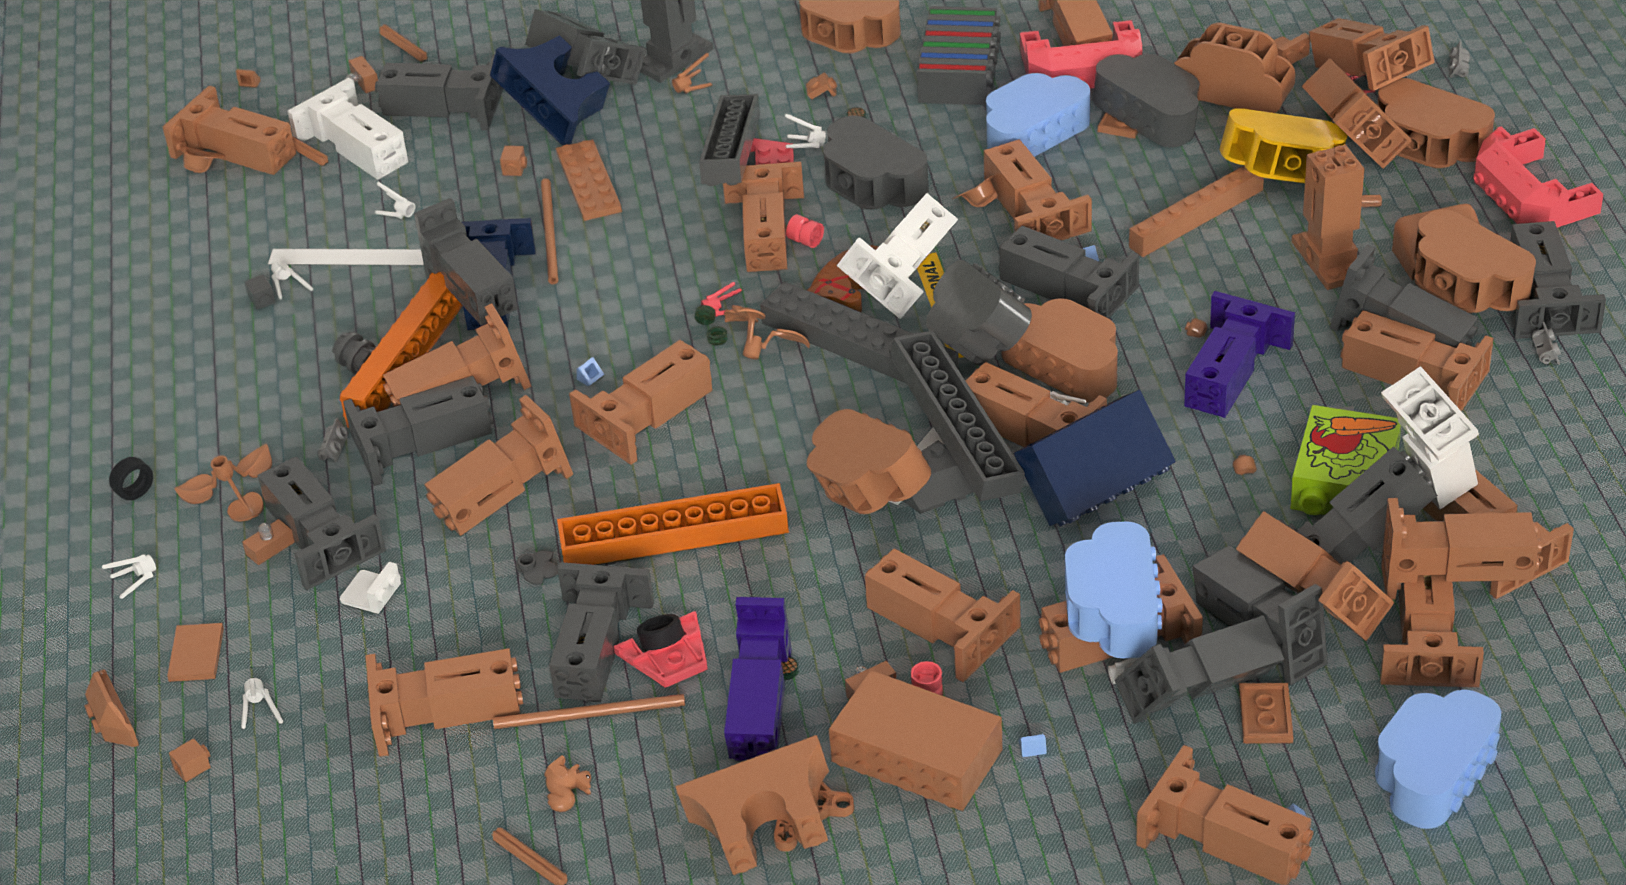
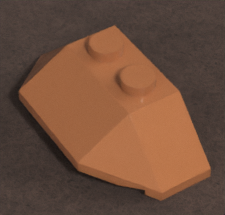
(108, 711)

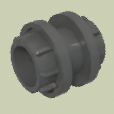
(352, 350)

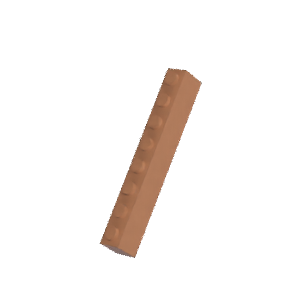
(1194, 211)

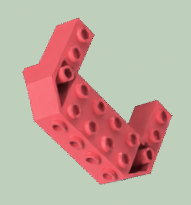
(1077, 59)
(1518, 192)

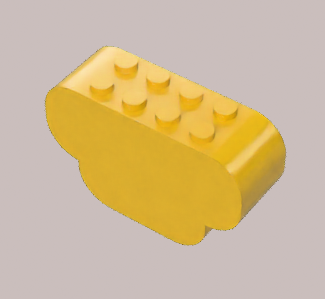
(1276, 143)

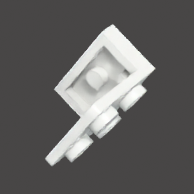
(372, 590)

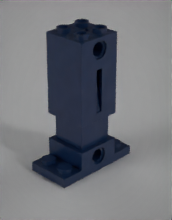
(504, 241)

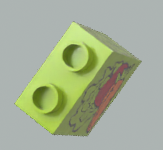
(1336, 452)

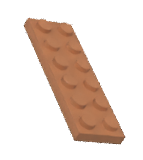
(588, 180)

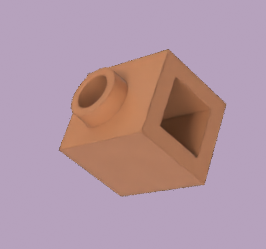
(513, 160)
(190, 759)

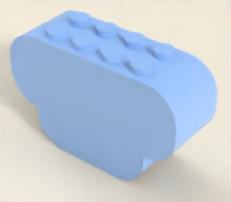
(1037, 111)
(1114, 590)
(1436, 754)

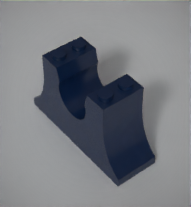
(538, 85)

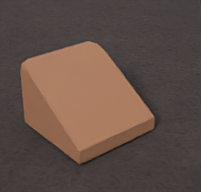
(247, 78)

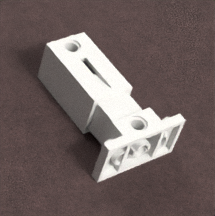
(353, 128)
(888, 269)
(1435, 434)

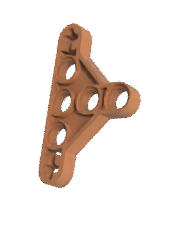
(828, 809)

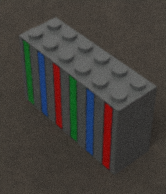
(958, 55)

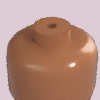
(1196, 328)
(1244, 464)

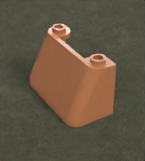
(1406, 233)

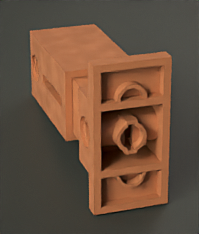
(1078, 21)
(1368, 50)
(1356, 113)
(237, 133)
(1028, 193)
(763, 211)
(1332, 213)
(1394, 350)
(484, 357)
(646, 398)
(1021, 408)
(497, 471)
(1489, 499)
(1458, 547)
(1301, 563)
(937, 609)
(1178, 616)
(1431, 646)
(443, 694)
(1226, 821)

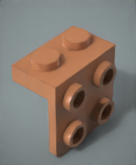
(1293, 49)

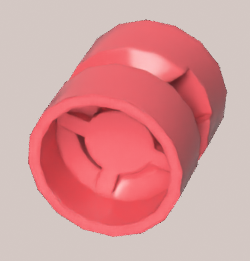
(805, 231)
(927, 676)

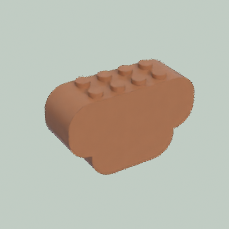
(850, 24)
(1238, 68)
(1439, 123)
(1470, 264)
(1068, 349)
(866, 461)

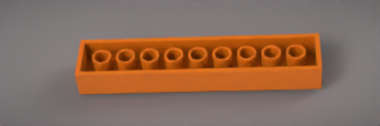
(406, 340)
(673, 525)

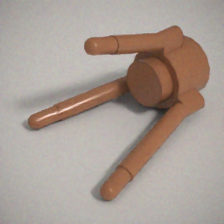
(683, 81)

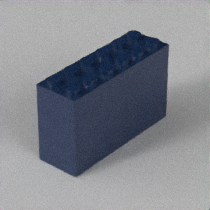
(1095, 459)

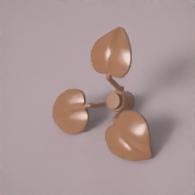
(753, 343)
(245, 508)

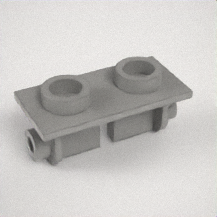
(1459, 61)
(1544, 345)
(333, 441)

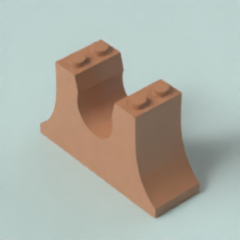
(759, 790)

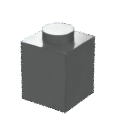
(260, 292)

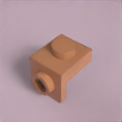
(821, 84)

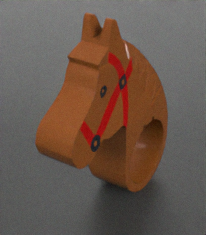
(837, 285)

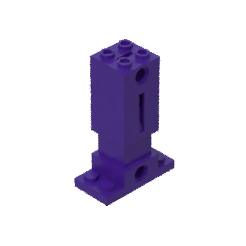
(1228, 355)
(757, 678)

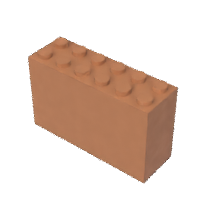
(916, 740)

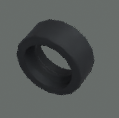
(123, 469)
(660, 632)

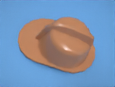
(198, 160)
(981, 194)

